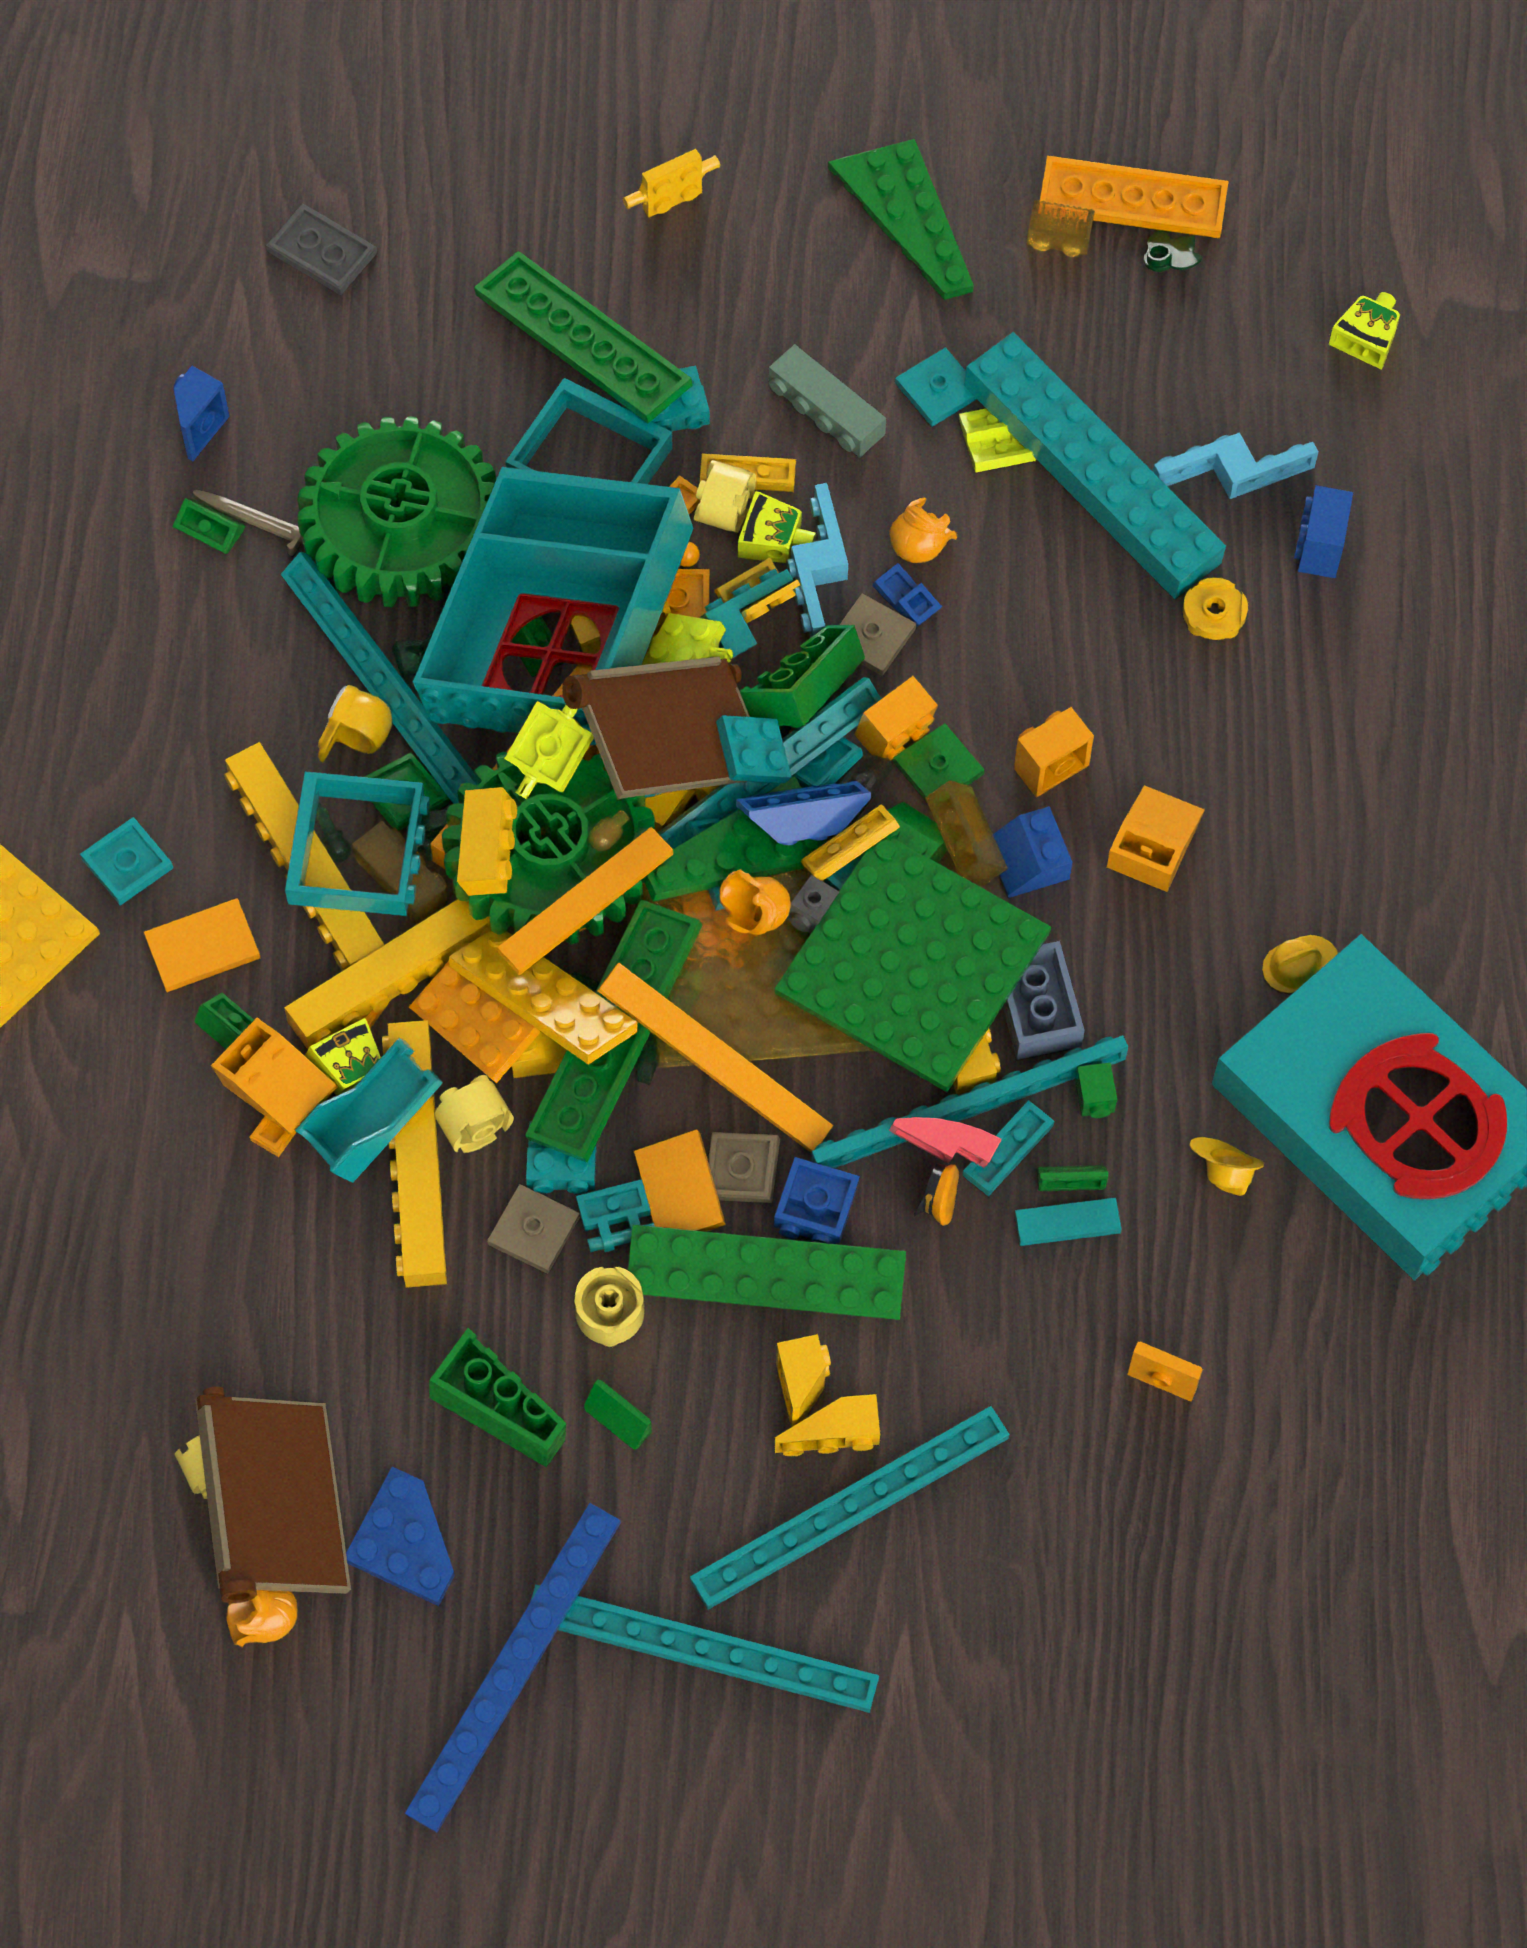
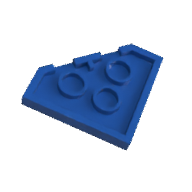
(403, 1540)

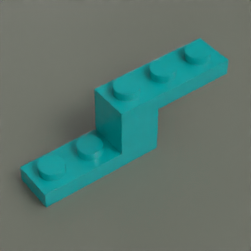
(737, 633)

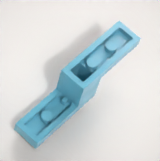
(1236, 465)
(818, 561)

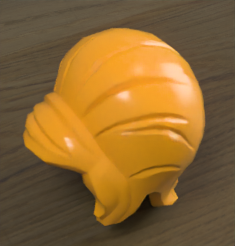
(919, 534)
(754, 903)
(262, 1618)

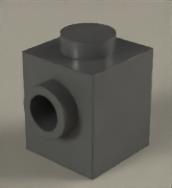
(811, 904)

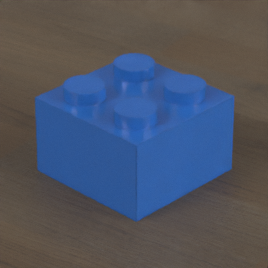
(1323, 531)

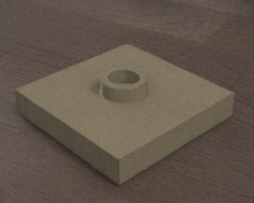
(879, 631)
(744, 1166)
(533, 1228)

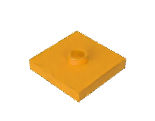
(1165, 1371)

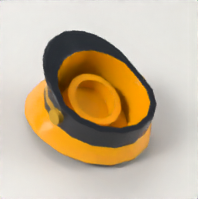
(940, 1193)

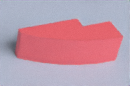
(946, 1138)

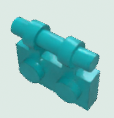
(610, 1207)

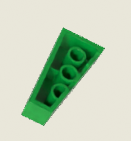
(806, 677)
(496, 1400)

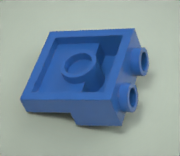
(815, 1202)

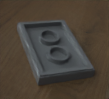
(321, 249)

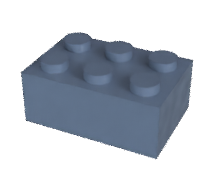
(1043, 1007)

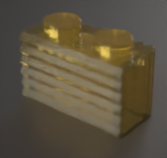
(1060, 228)

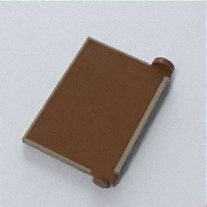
(659, 722)
(271, 1496)

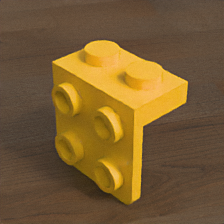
(752, 577)

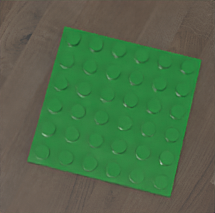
(913, 961)

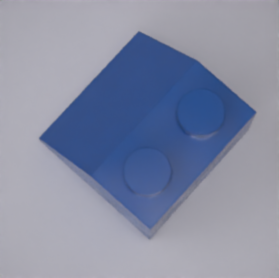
(200, 409)
(1032, 853)

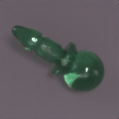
(336, 845)

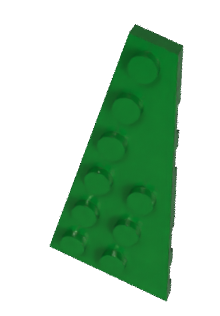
(906, 207)
(725, 848)

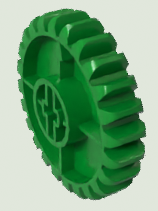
(394, 509)
(538, 868)

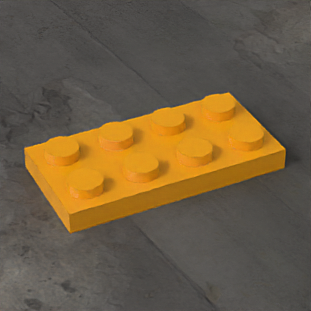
(474, 1022)

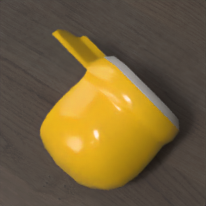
(357, 722)

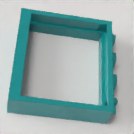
(602, 412)
(356, 789)

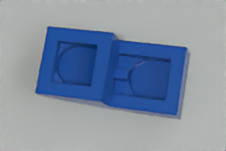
(906, 596)

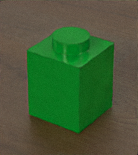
(1096, 1090)

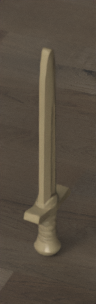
(253, 517)

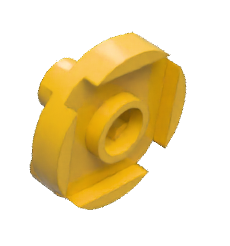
(1210, 625)

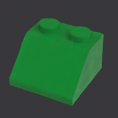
(918, 832)

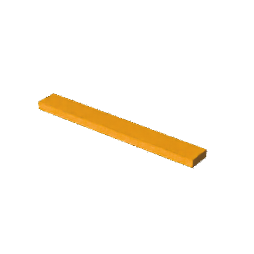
(715, 1057)

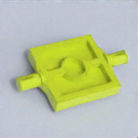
(686, 639)
(549, 748)

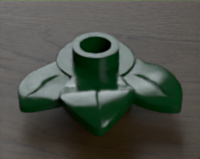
(1170, 253)

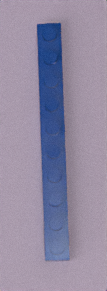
(512, 1668)

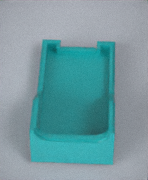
(362, 1121)

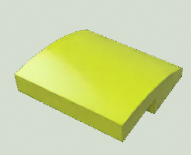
(990, 442)

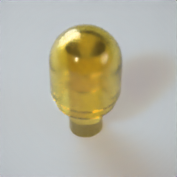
(607, 831)

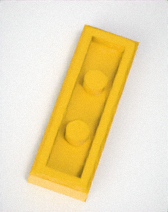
(771, 473)
(850, 843)

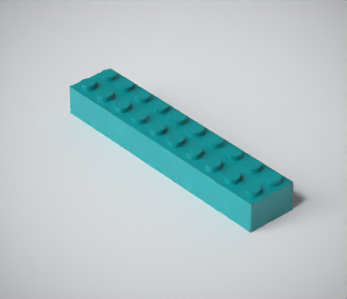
(1094, 465)

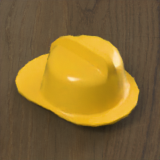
(1296, 962)
(1226, 1165)

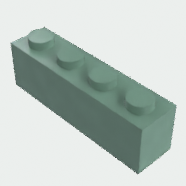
(826, 401)

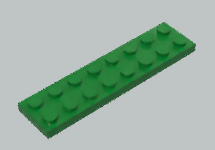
(583, 337)
(586, 1094)
(767, 1272)

